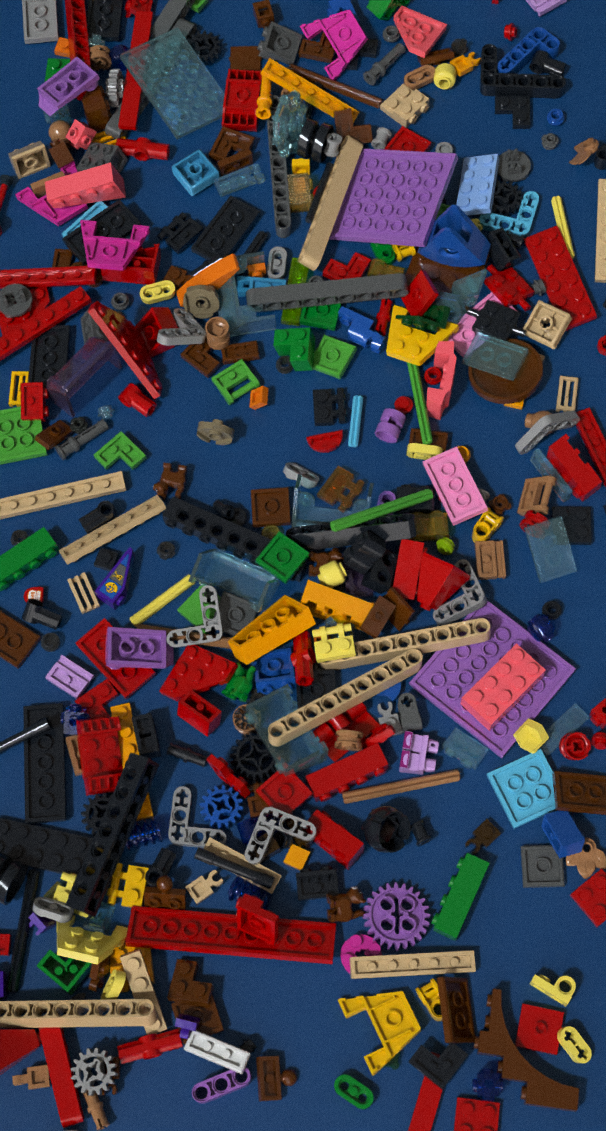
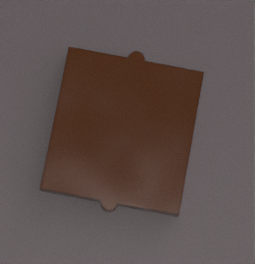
(245, 58)
(402, 611)

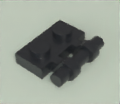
(183, 236)
(323, 407)

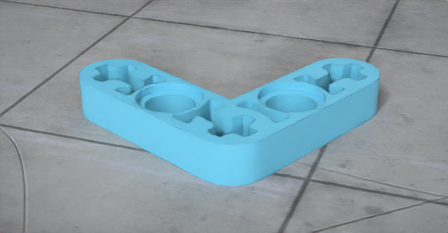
(519, 222)

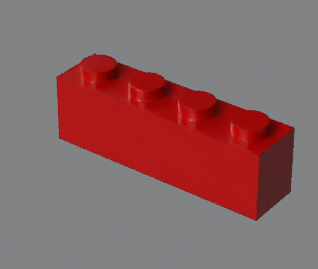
(347, 772)

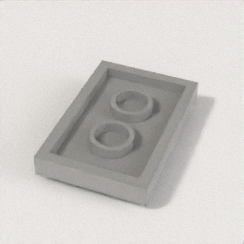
(40, 21)

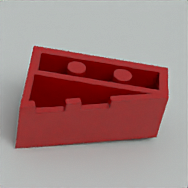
(140, 270)
(573, 470)
(408, 568)
(335, 839)

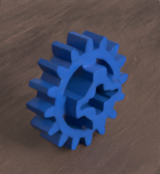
(214, 802)

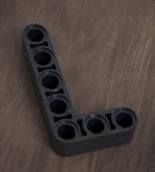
(516, 84)

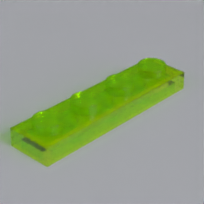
(297, 274)

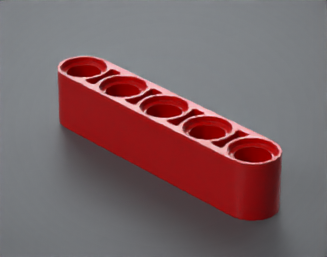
(60, 1073)

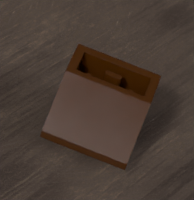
(96, 108)

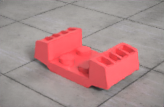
(439, 398)

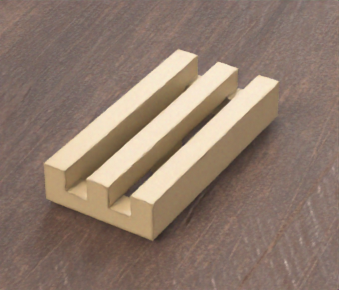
(565, 408)
(77, 579)

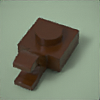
(177, 276)

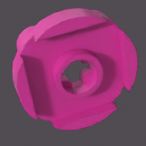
(356, 944)

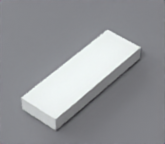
(217, 1051)

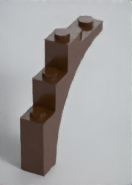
(539, 1089)

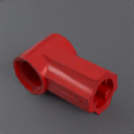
(133, 397)

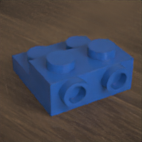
(274, 671)

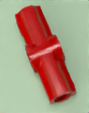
(143, 149)
(303, 659)
(150, 1046)

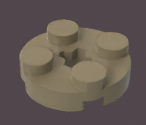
(205, 293)
(215, 431)

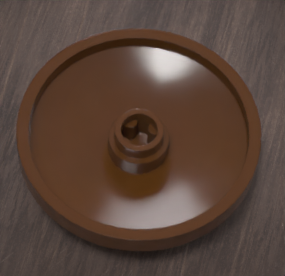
(505, 391)

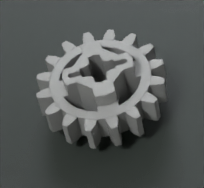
(115, 87)
(89, 1078)

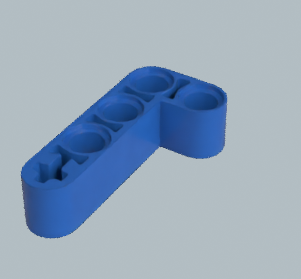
(525, 50)

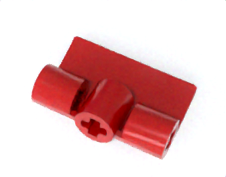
(353, 719)

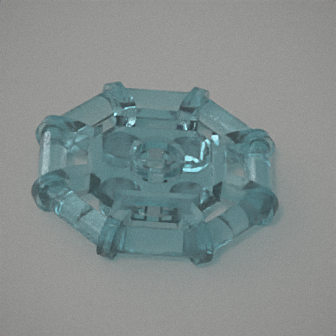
(288, 123)

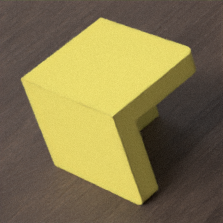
(531, 736)

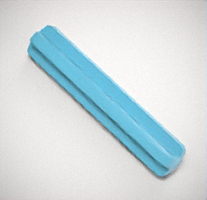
(355, 421)

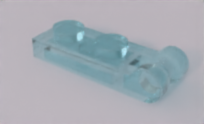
(239, 179)

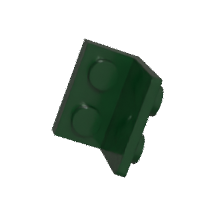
(432, 319)

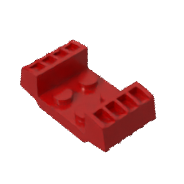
(240, 100)
(99, 753)

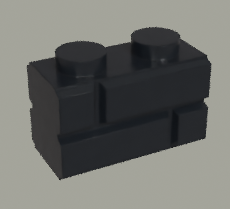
(502, 250)

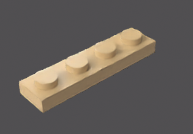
(234, 856)
(142, 986)

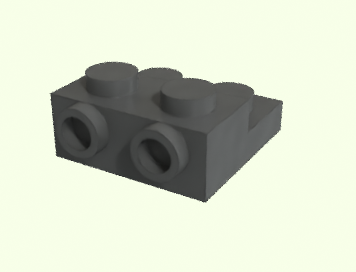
(279, 43)

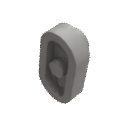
(277, 265)
(309, 479)
(52, 909)

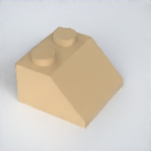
(29, 159)

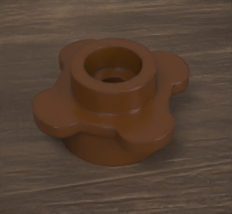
(500, 509)

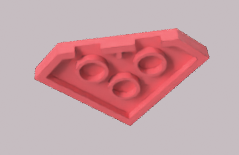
(418, 30)

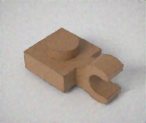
(36, 1078)

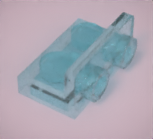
(456, 305)
(465, 749)

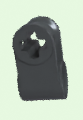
(409, 716)

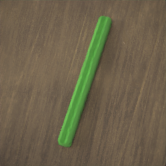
(420, 403)
(381, 510)

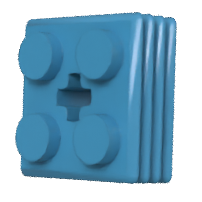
(204, 172)

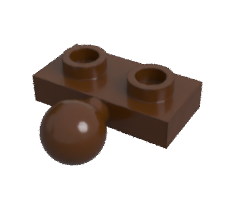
(164, 895)
(270, 1078)

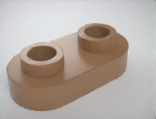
(419, 77)

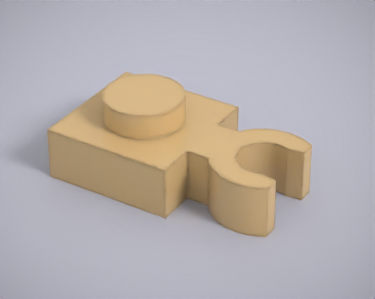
(201, 889)

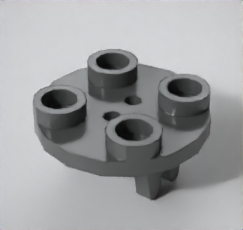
(513, 173)
(22, 297)

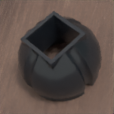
(392, 833)

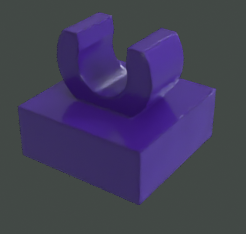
(42, 923)
(187, 1024)

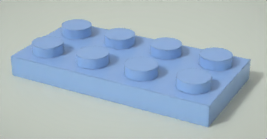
(478, 184)

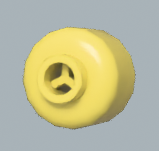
(445, 76)
(332, 574)

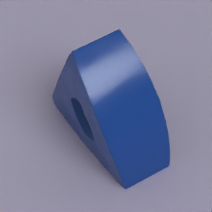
(456, 241)

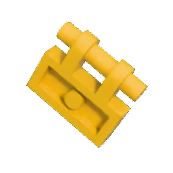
(134, 886)

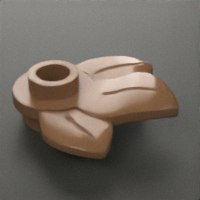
(584, 151)
(587, 860)

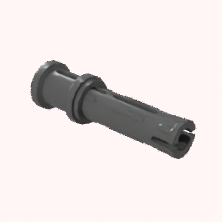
(379, 68)
(74, 443)

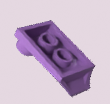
(66, 85)
(137, 648)

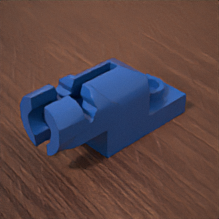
(361, 330)

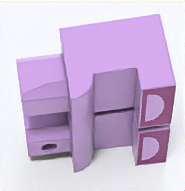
(414, 754)

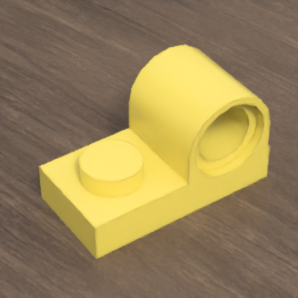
(543, 984)

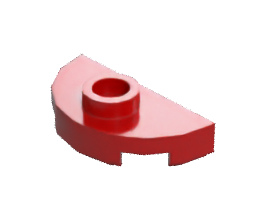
(325, 442)
(379, 735)

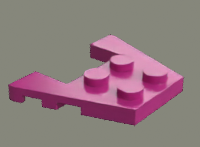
(344, 35)
(44, 208)
(109, 251)

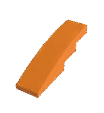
(214, 275)

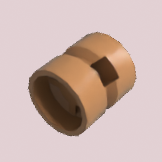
(217, 333)

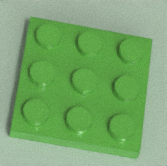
(18, 437)

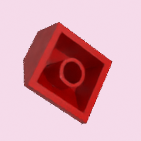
(149, 330)

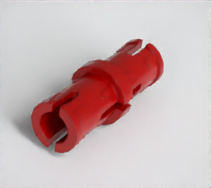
(383, 316)

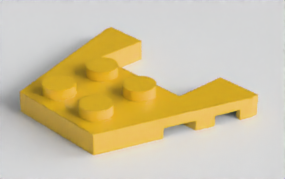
(414, 344)
(392, 1021)

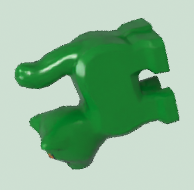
(240, 683)

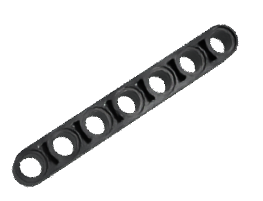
(385, 527)

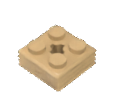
(547, 314)

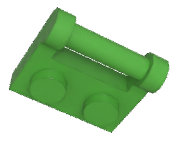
(232, 377)

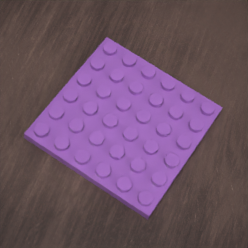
(394, 197)
(456, 670)

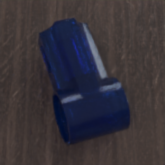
(247, 827)

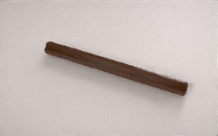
(337, 86)

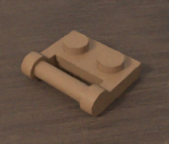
(532, 493)

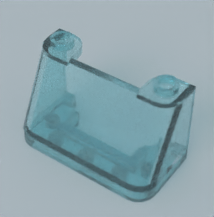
(296, 754)

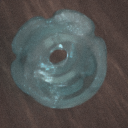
(106, 412)

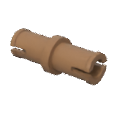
(95, 1107)

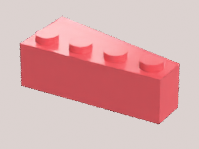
(86, 187)

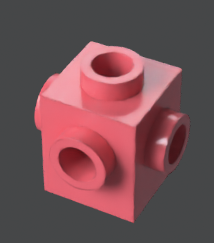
(80, 135)

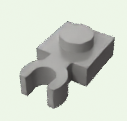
(389, 719)

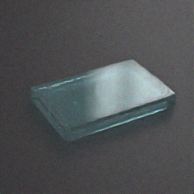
(495, 356)
(550, 549)

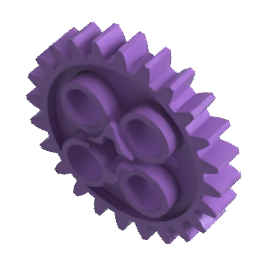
(415, 916)

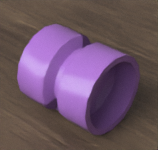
(390, 425)

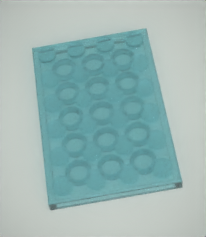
(176, 82)

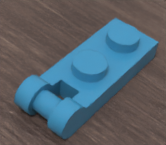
(255, 282)

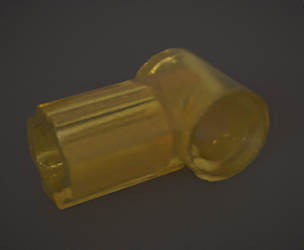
(379, 267)

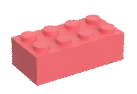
(502, 687)

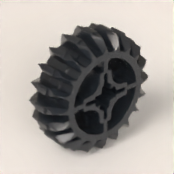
(249, 759)

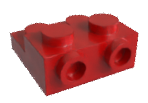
(255, 920)

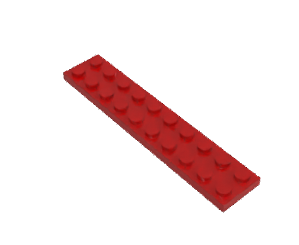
(219, 935)

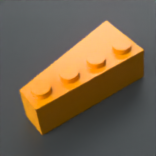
(340, 606)
(271, 629)

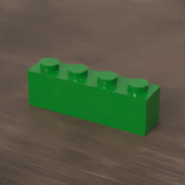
(26, 556)
(461, 896)

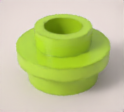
(445, 546)

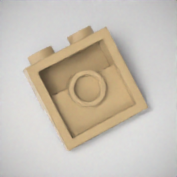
(405, 105)

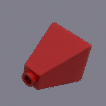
(438, 581)
(17, 1045)

